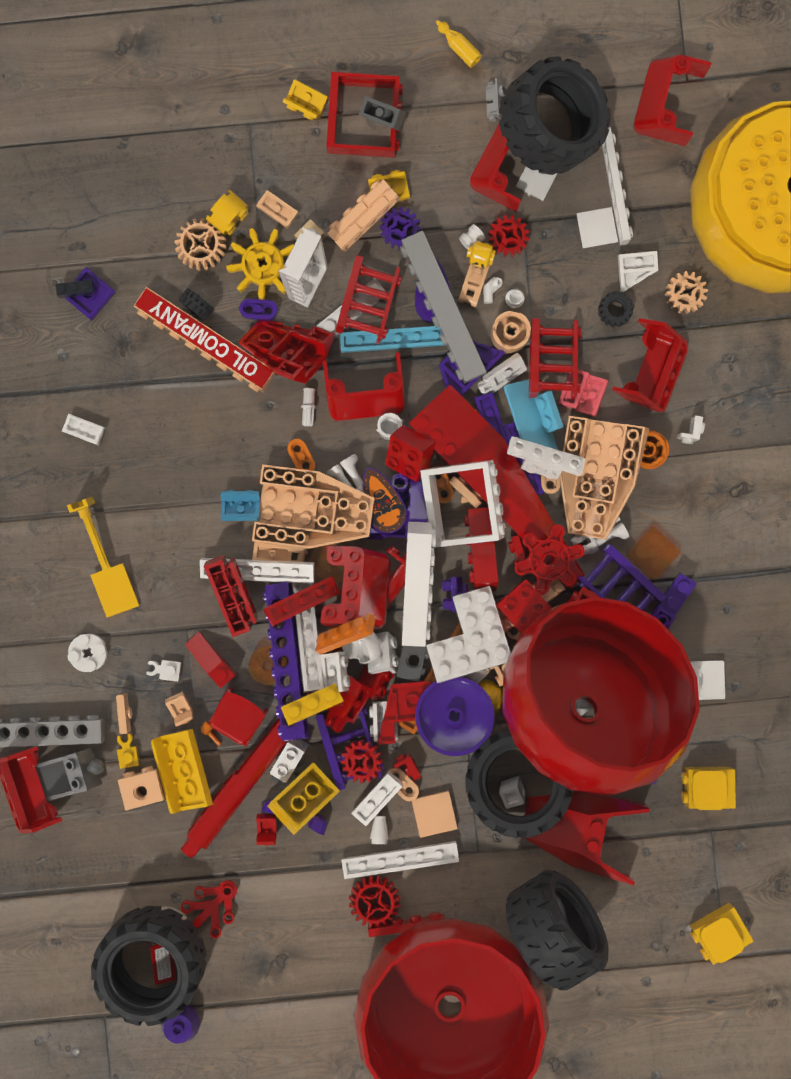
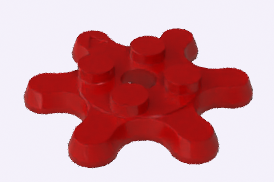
(559, 568)

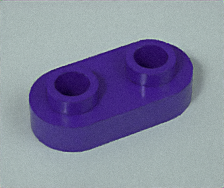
(259, 307)

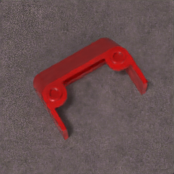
(651, 117)
(487, 178)
(659, 368)
(365, 404)
(25, 792)

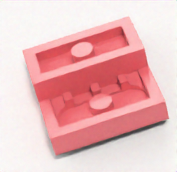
(590, 395)

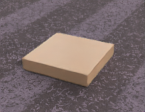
(434, 814)

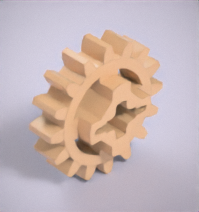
(684, 285)

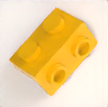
(306, 100)

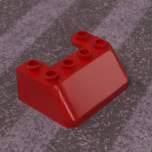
(363, 587)

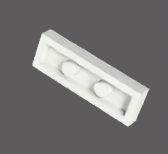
(377, 798)

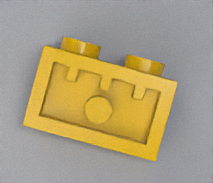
(396, 181)

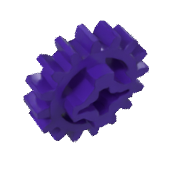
(392, 231)

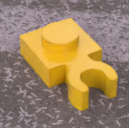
(127, 755)

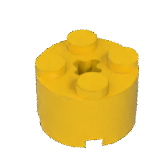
(227, 213)

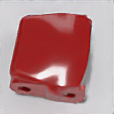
(237, 718)

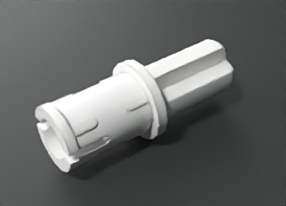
(308, 407)

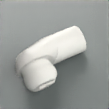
(489, 288)

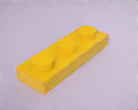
(311, 704)

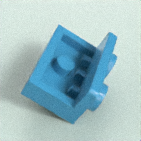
(240, 505)

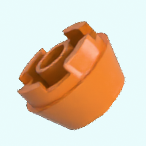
(655, 451)

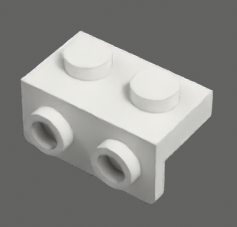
(388, 660)
(335, 670)
(377, 713)

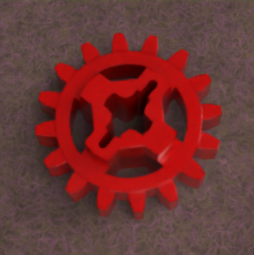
(503, 231)
(369, 767)

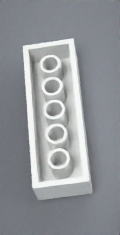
(418, 584)

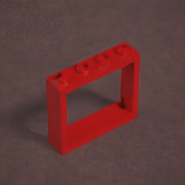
(361, 80)

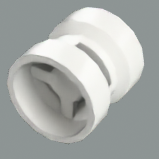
(474, 234)

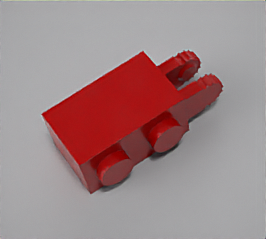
(350, 707)

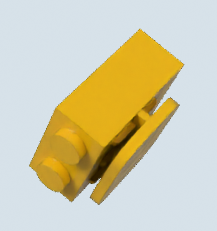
(709, 788)
(721, 934)

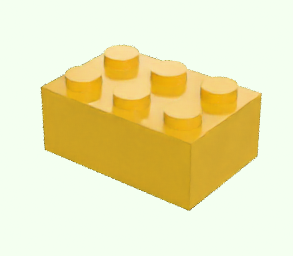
(303, 798)

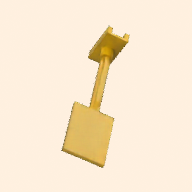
(112, 582)

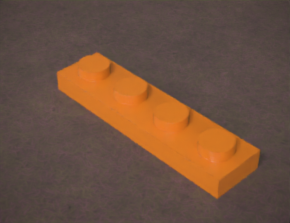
(345, 634)

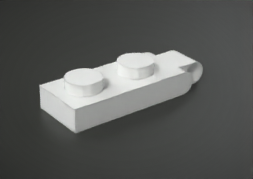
(502, 374)

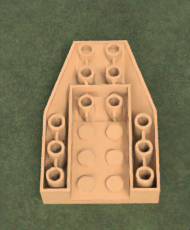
(608, 476)
(309, 509)

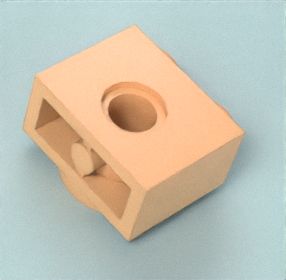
(130, 784)

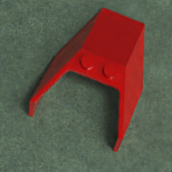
(581, 831)

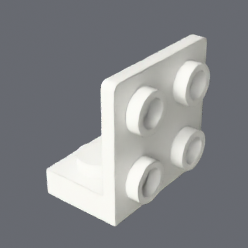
(710, 679)

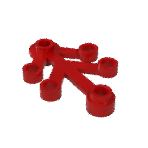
(211, 906)

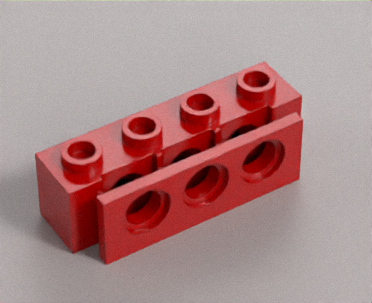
(227, 594)

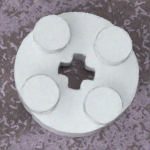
(98, 649)

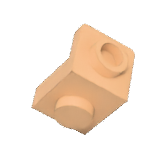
(180, 709)

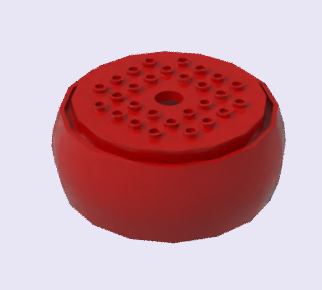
(628, 673)
(500, 1016)

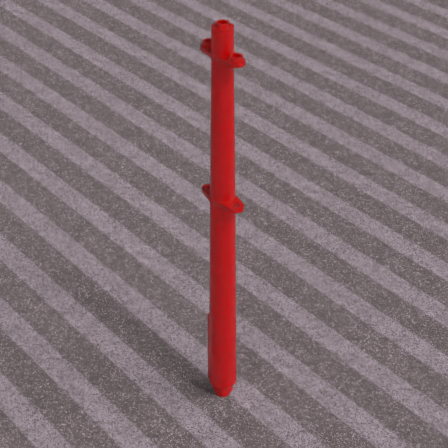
(244, 779)

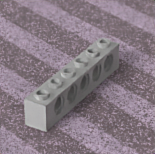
(94, 735)

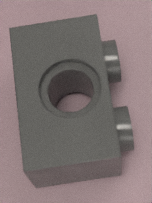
(382, 113)
(409, 671)

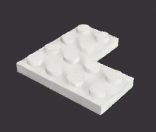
(480, 645)

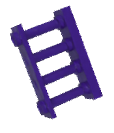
(624, 568)
(330, 741)

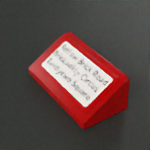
(162, 964)

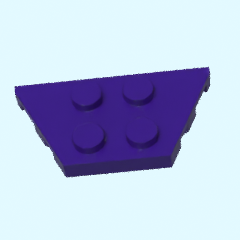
(488, 356)

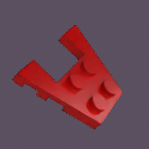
(400, 707)

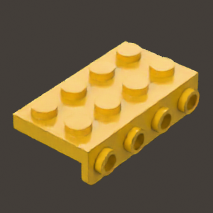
(181, 771)

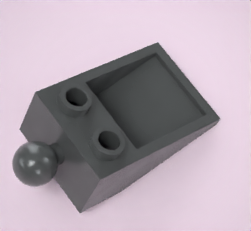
(70, 774)

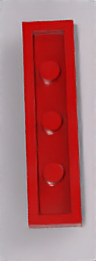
(301, 601)
(400, 926)

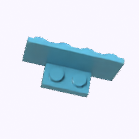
(533, 417)

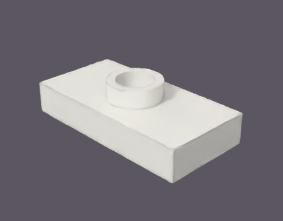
(83, 429)

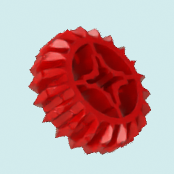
(366, 896)

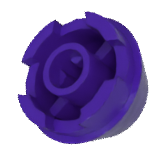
(182, 1027)

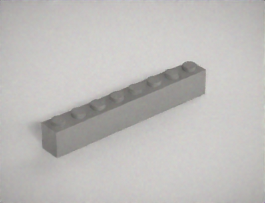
(443, 307)

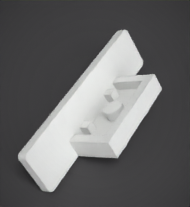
(544, 459)

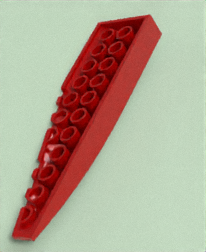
(467, 438)

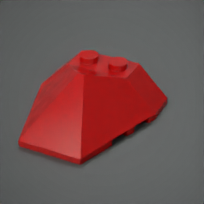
(289, 350)

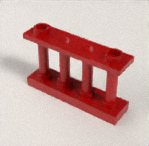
(355, 287)
(537, 367)

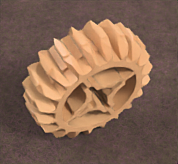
(195, 250)

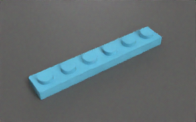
(395, 339)

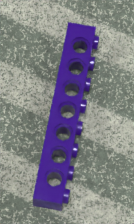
(293, 669)

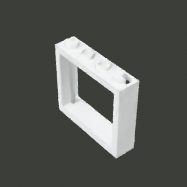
(433, 506)

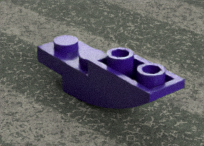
(674, 599)

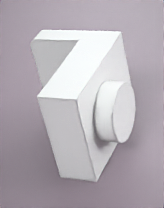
(696, 428)

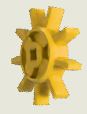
(259, 253)

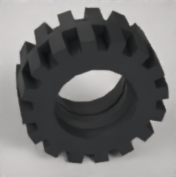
(624, 301)
(196, 304)

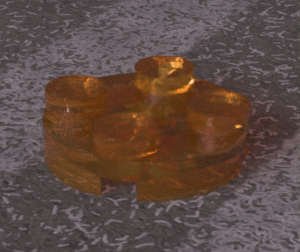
(256, 665)

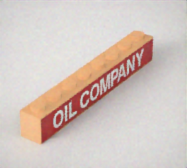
(205, 340)

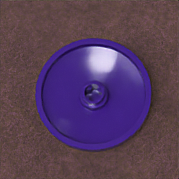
(454, 716)

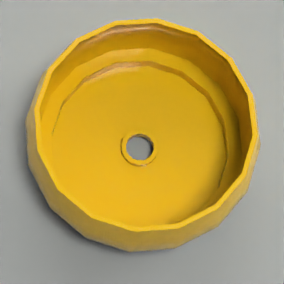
(745, 201)

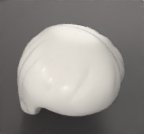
(364, 649)

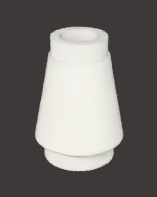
(379, 830)

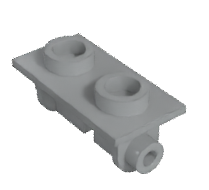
(494, 93)

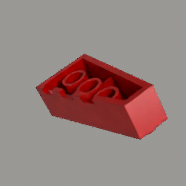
(482, 554)

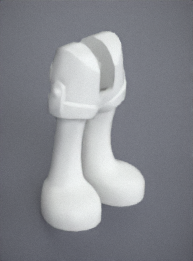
(349, 465)
(593, 543)

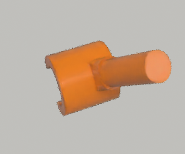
(206, 730)

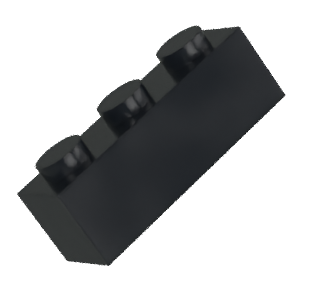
(74, 289)

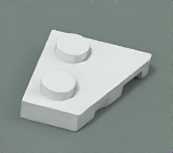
(636, 267)

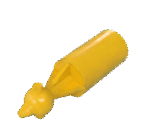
(460, 45)

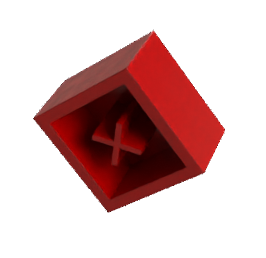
(409, 452)
(523, 605)

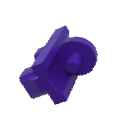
(456, 587)

